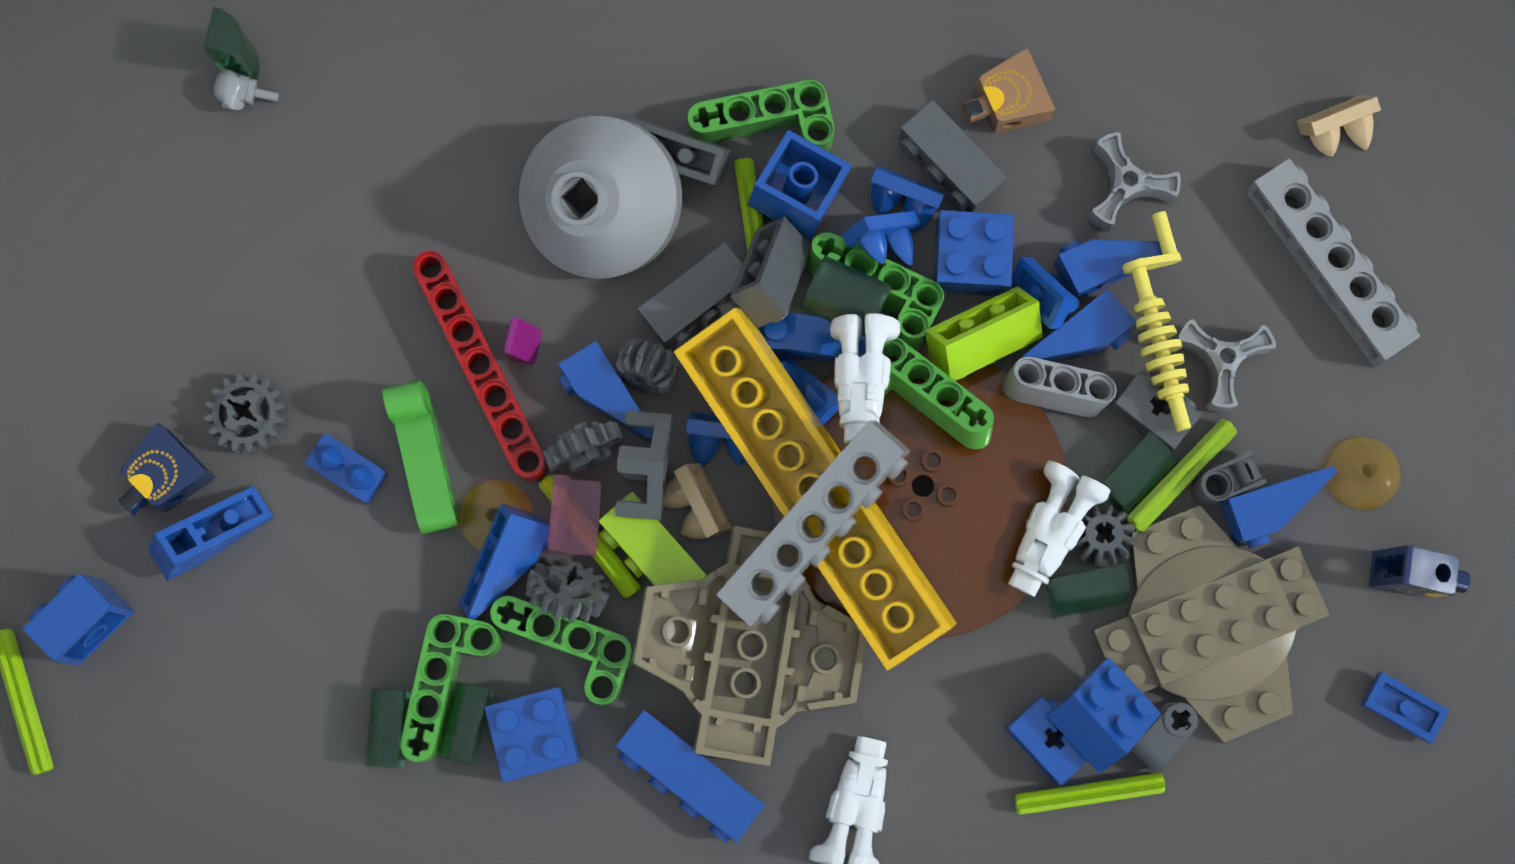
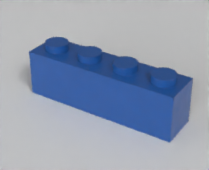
(690, 776)

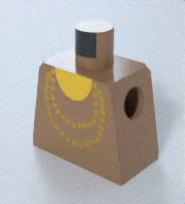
(1011, 96)

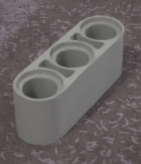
(1074, 381)

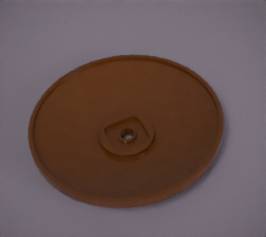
(979, 501)

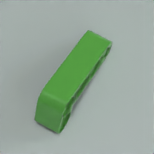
(759, 119)
(900, 302)
(967, 421)
(422, 455)
(560, 640)
(443, 688)

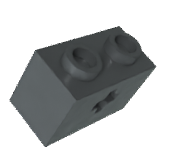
(1136, 408)

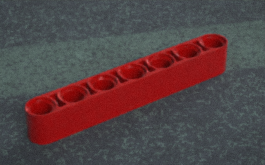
(473, 350)

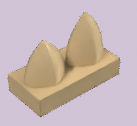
(1353, 115)
(694, 489)

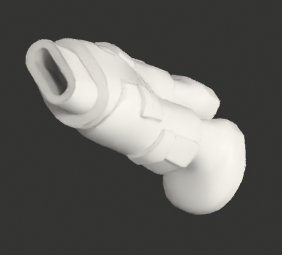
(861, 379)
(1053, 533)
(856, 803)

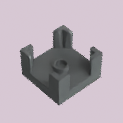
(646, 465)

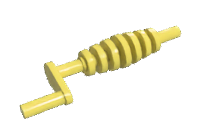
(1157, 334)

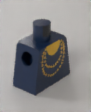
(162, 472)
(1417, 572)

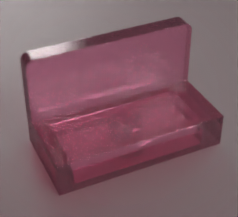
(574, 516)

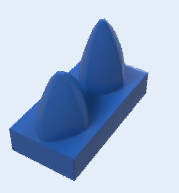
(890, 187)
(877, 231)
(1047, 288)
(818, 395)
(705, 437)
(346, 468)

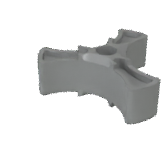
(1128, 182)
(1223, 359)

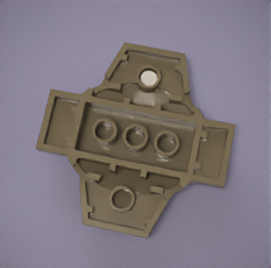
(1212, 623)
(744, 675)

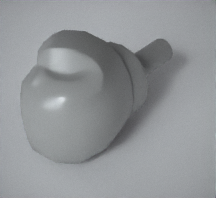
(238, 90)

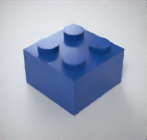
(799, 184)
(974, 252)
(77, 619)
(1104, 715)
(532, 734)

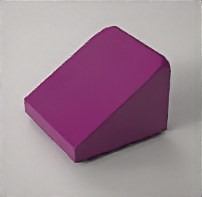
(522, 341)

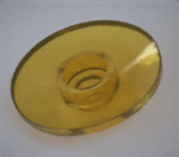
(1351, 485)
(480, 501)

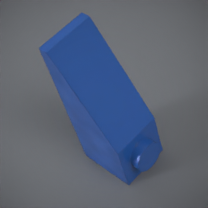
(1099, 263)
(1088, 332)
(804, 338)
(599, 387)
(1268, 509)
(207, 532)
(506, 555)

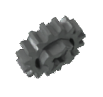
(237, 424)
(583, 446)
(567, 590)

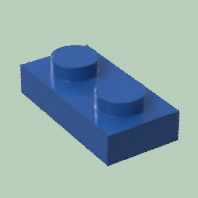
(1405, 707)

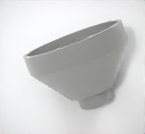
(634, 188)

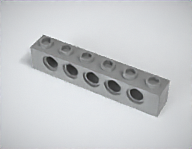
(1331, 282)
(742, 589)

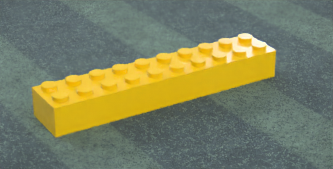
(788, 454)

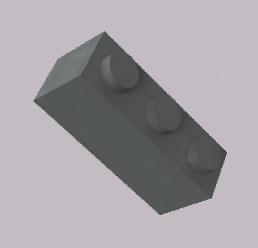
(690, 154)
(951, 158)
(771, 272)
(692, 298)

